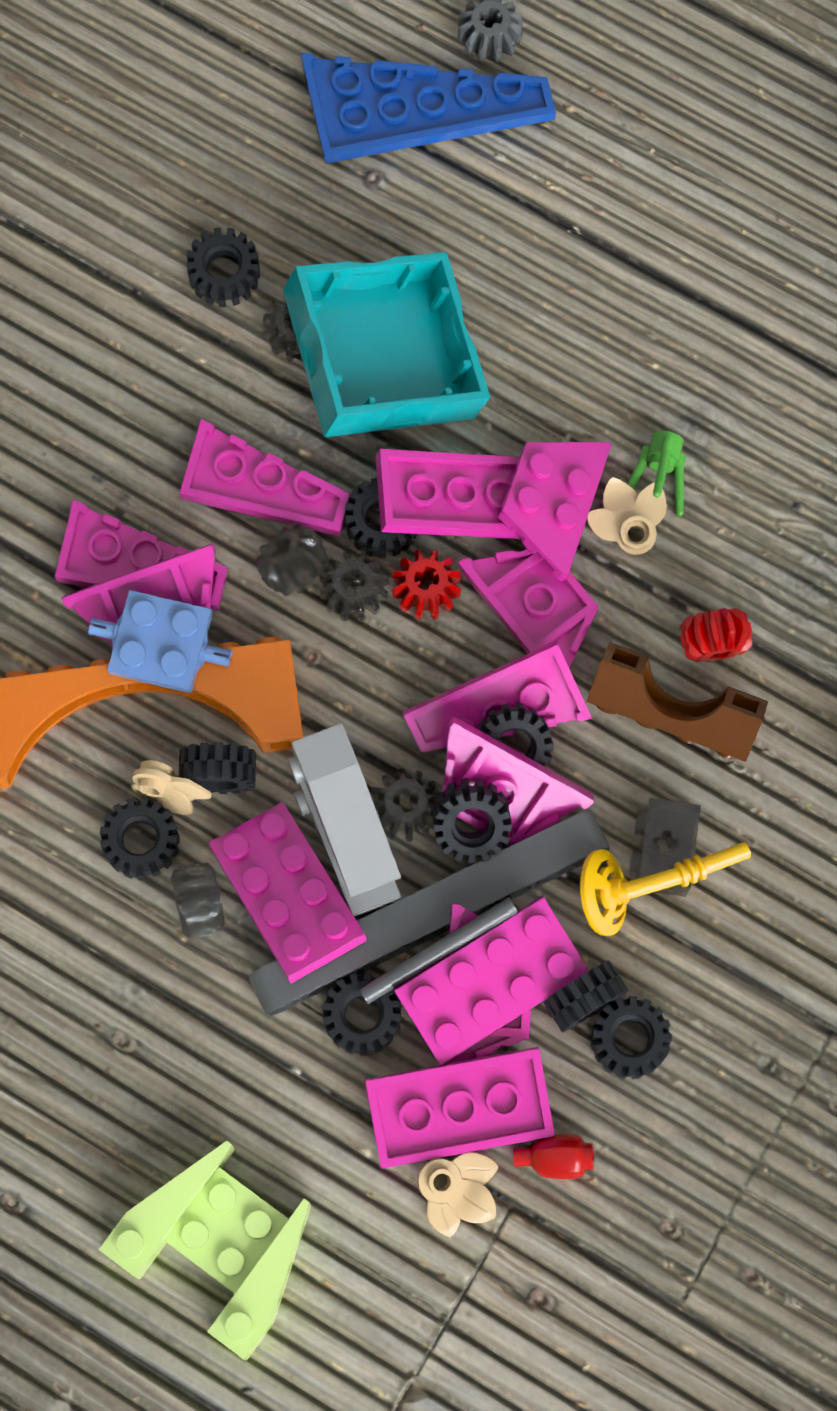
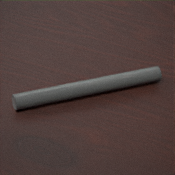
(438, 950)

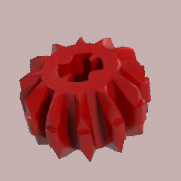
(438, 594)
(716, 635)

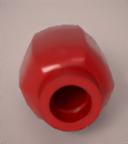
(557, 1156)

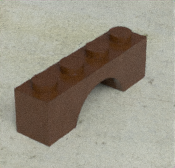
(722, 723)

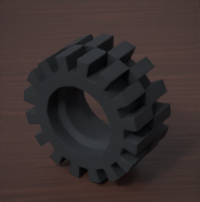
(217, 246)
(362, 532)
(526, 721)
(219, 766)
(134, 813)
(474, 843)
(585, 996)
(631, 1011)
(354, 1040)

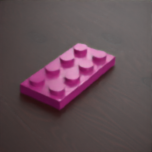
(443, 493)
(287, 892)
(491, 980)
(459, 1107)

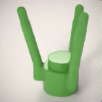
(664, 456)

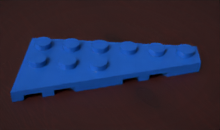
(408, 105)

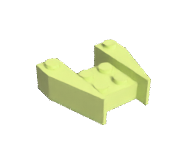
(222, 1232)

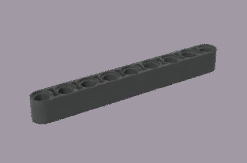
(428, 910)

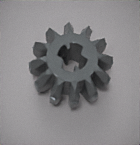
(490, 28)

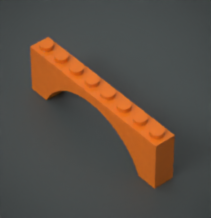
(253, 692)

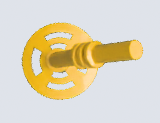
(619, 890)

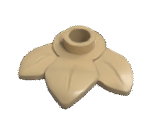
(628, 510)
(156, 782)
(464, 1193)

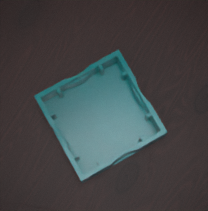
(385, 344)

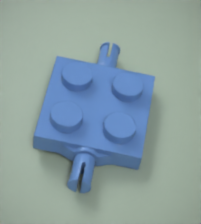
(160, 641)

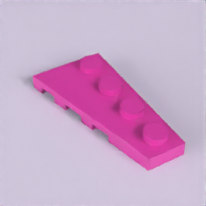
(247, 481)
(103, 548)
(534, 680)

